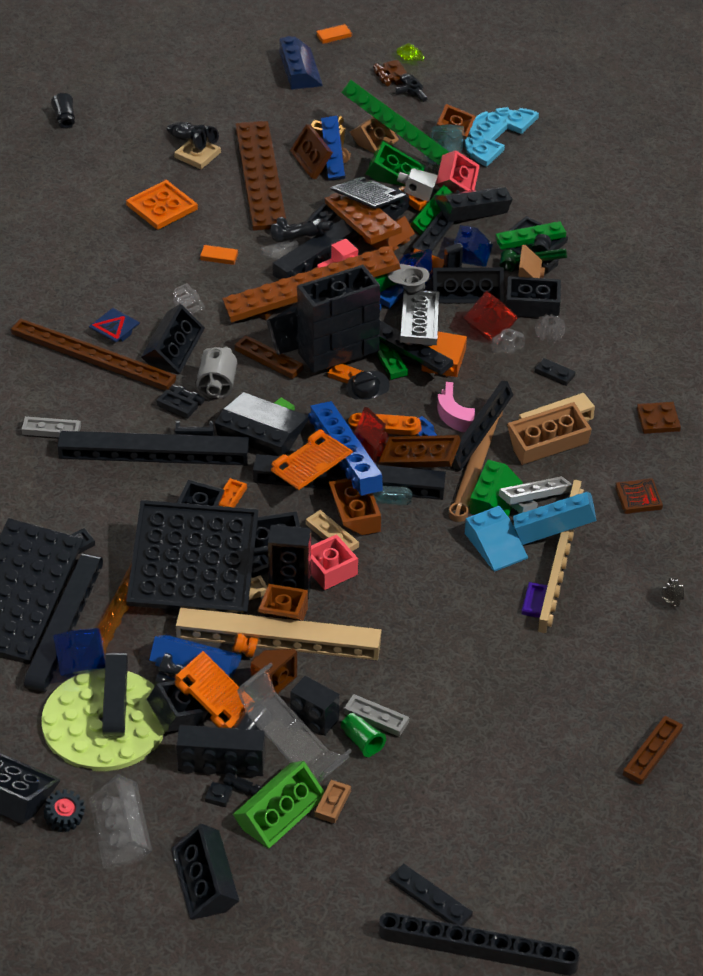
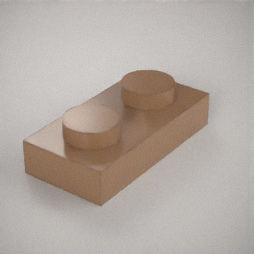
(332, 801)

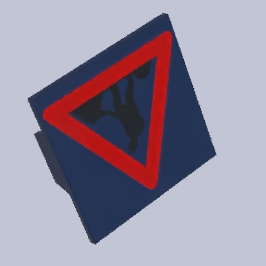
(115, 325)

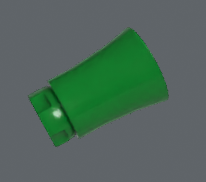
(363, 735)

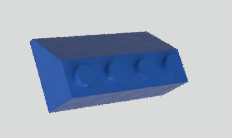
(185, 651)

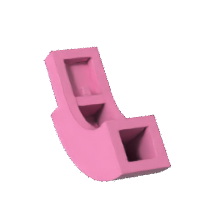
(451, 412)

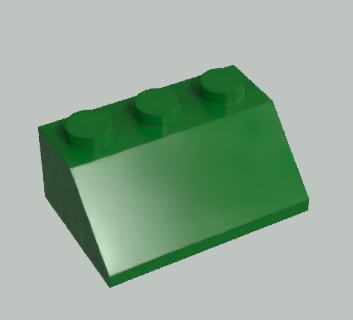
(486, 492)

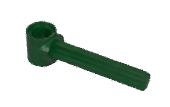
(511, 260)

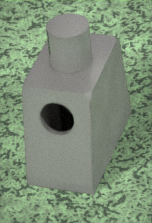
(418, 183)

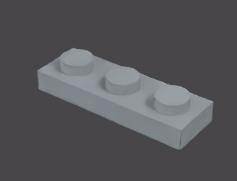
(48, 427)
(377, 715)

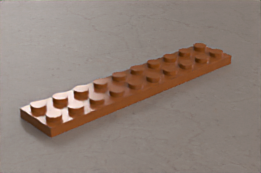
(285, 290)

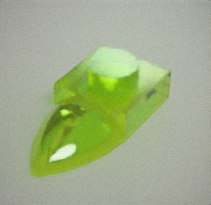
(410, 52)

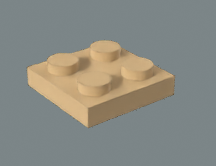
(195, 157)

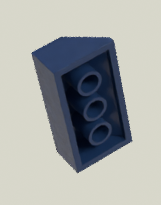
(299, 64)

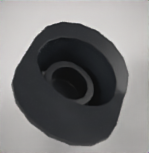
(368, 385)

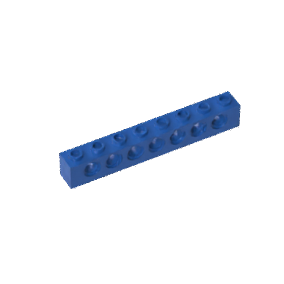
(358, 465)

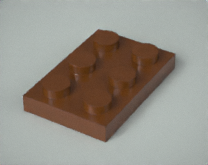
(311, 151)

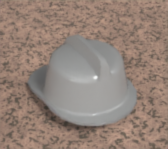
(410, 277)

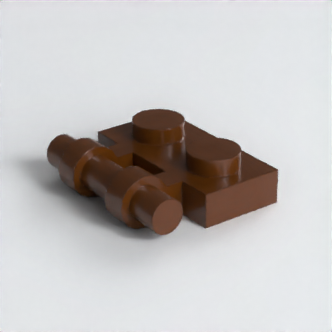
(390, 72)

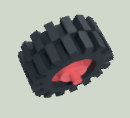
(64, 810)

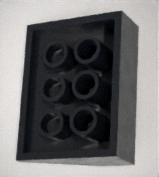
(267, 425)
(23, 789)

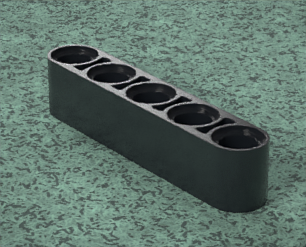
(115, 694)

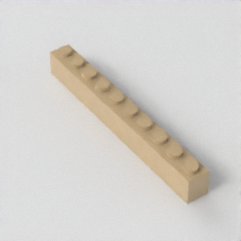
(280, 633)

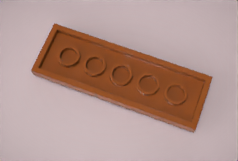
(368, 222)

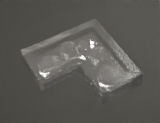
(277, 250)

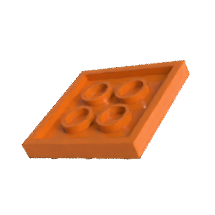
(162, 204)

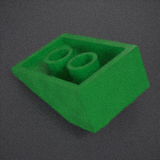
(389, 162)

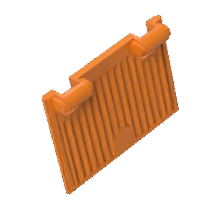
(310, 460)
(212, 690)

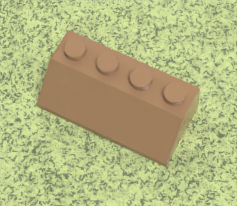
(549, 433)

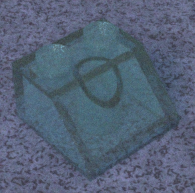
(448, 136)

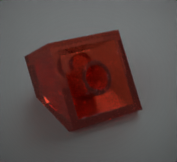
(490, 316)
(371, 433)

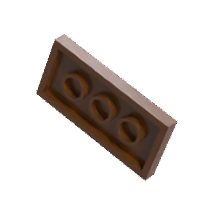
(420, 451)

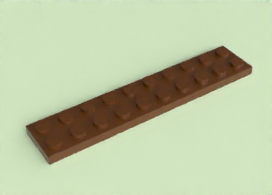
(260, 174)

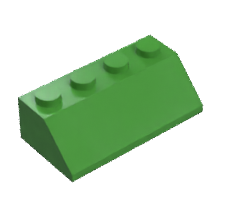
(280, 804)

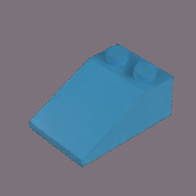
(495, 538)

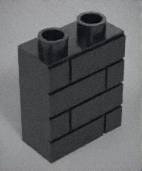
(338, 318)

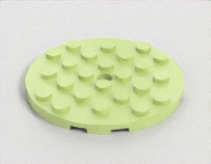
(75, 729)

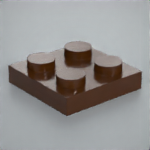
(658, 417)

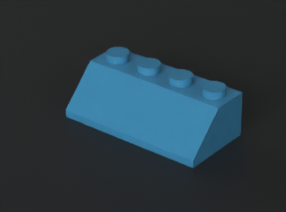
(555, 518)

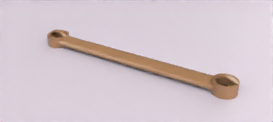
(471, 477)

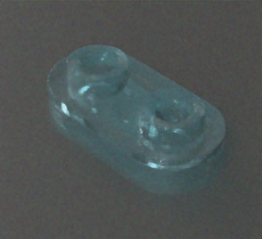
(394, 496)

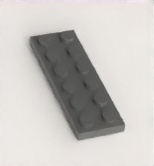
(420, 318)

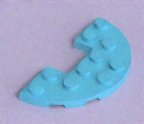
(489, 126)

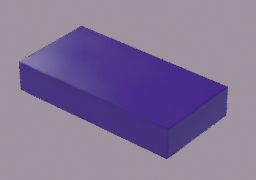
(534, 599)

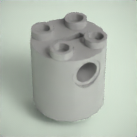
(216, 372)

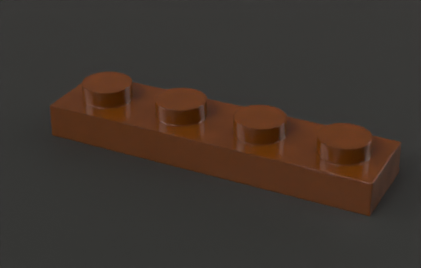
(268, 357)
(652, 750)

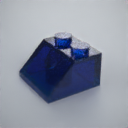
(475, 246)
(79, 651)

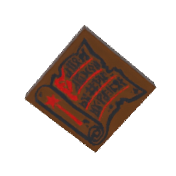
(638, 496)

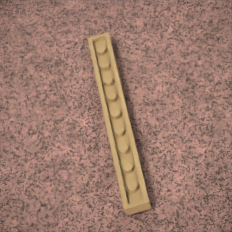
(557, 575)

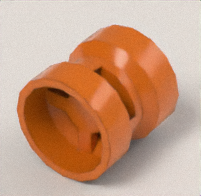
(244, 645)

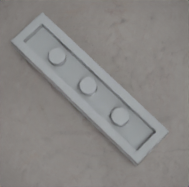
(535, 490)

